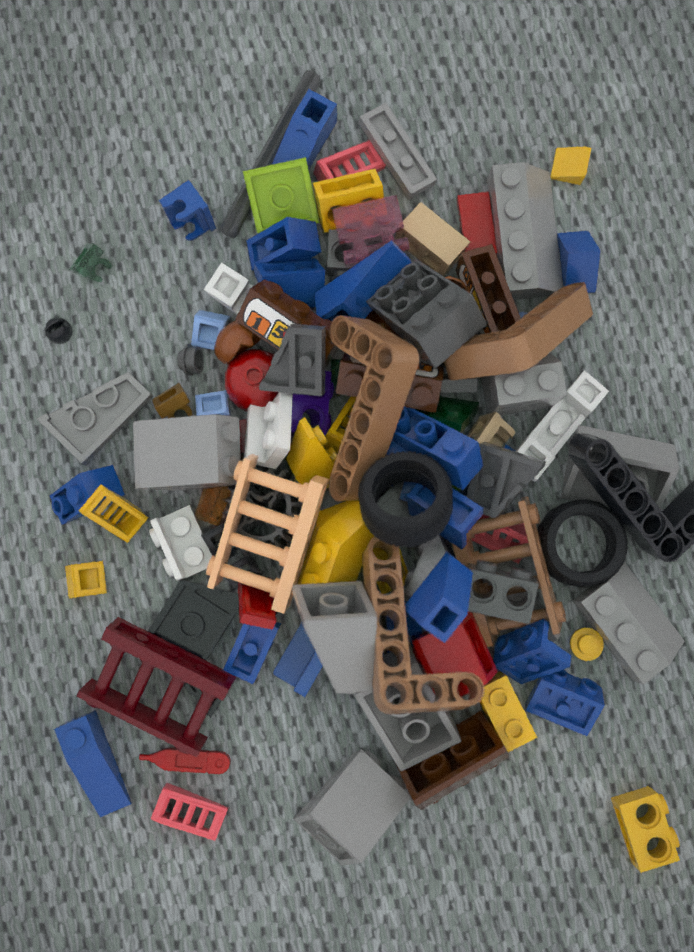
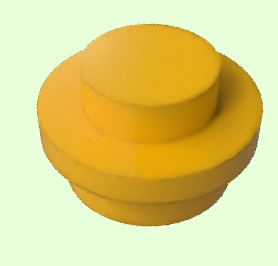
(586, 644)

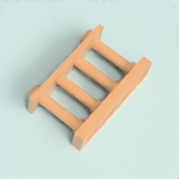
(299, 526)

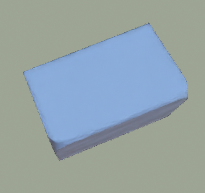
(207, 327)
(212, 404)

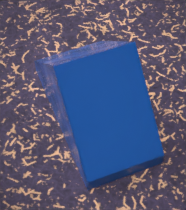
(579, 259)

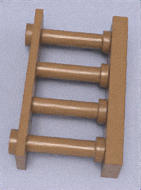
(529, 515)

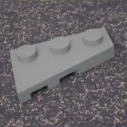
(95, 418)

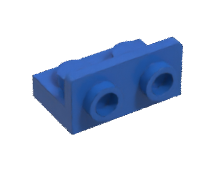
(529, 654)
(567, 701)

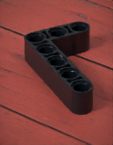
(657, 532)

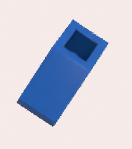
(73, 494)
(442, 598)

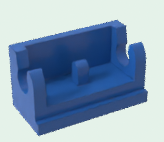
(186, 206)

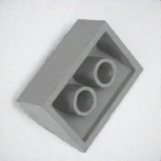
(650, 461)
(631, 625)
(410, 735)

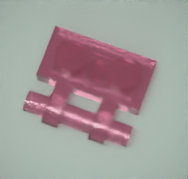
(367, 221)

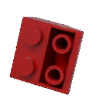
(460, 653)

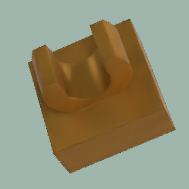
(171, 401)

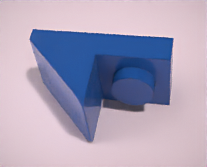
(250, 651)

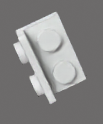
(269, 430)
(181, 542)

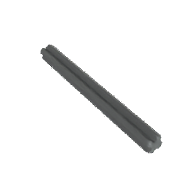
(241, 206)

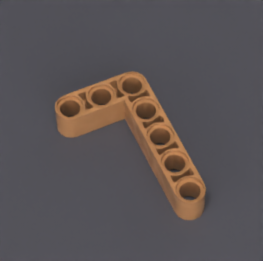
(525, 340)
(379, 402)
(397, 642)

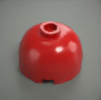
(245, 376)

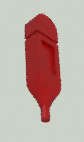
(173, 760)

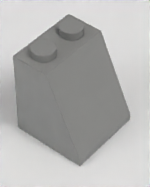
(525, 390)
(186, 452)
(341, 630)
(354, 808)

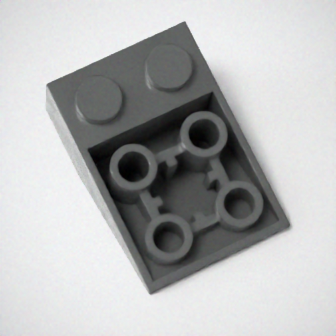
(428, 312)

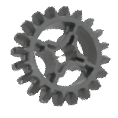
(276, 502)

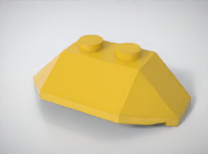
(336, 545)

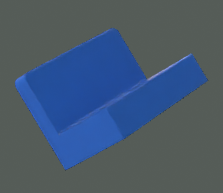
(296, 277)
(463, 517)
(299, 663)

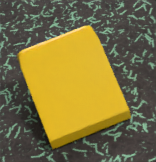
(570, 164)
(85, 579)

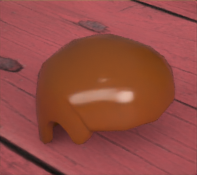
(233, 340)

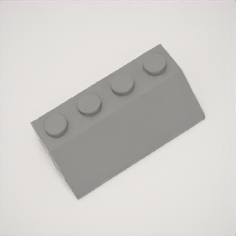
(525, 229)

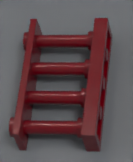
(177, 662)

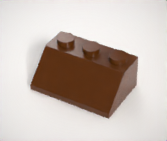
(456, 765)

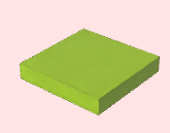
(280, 193)

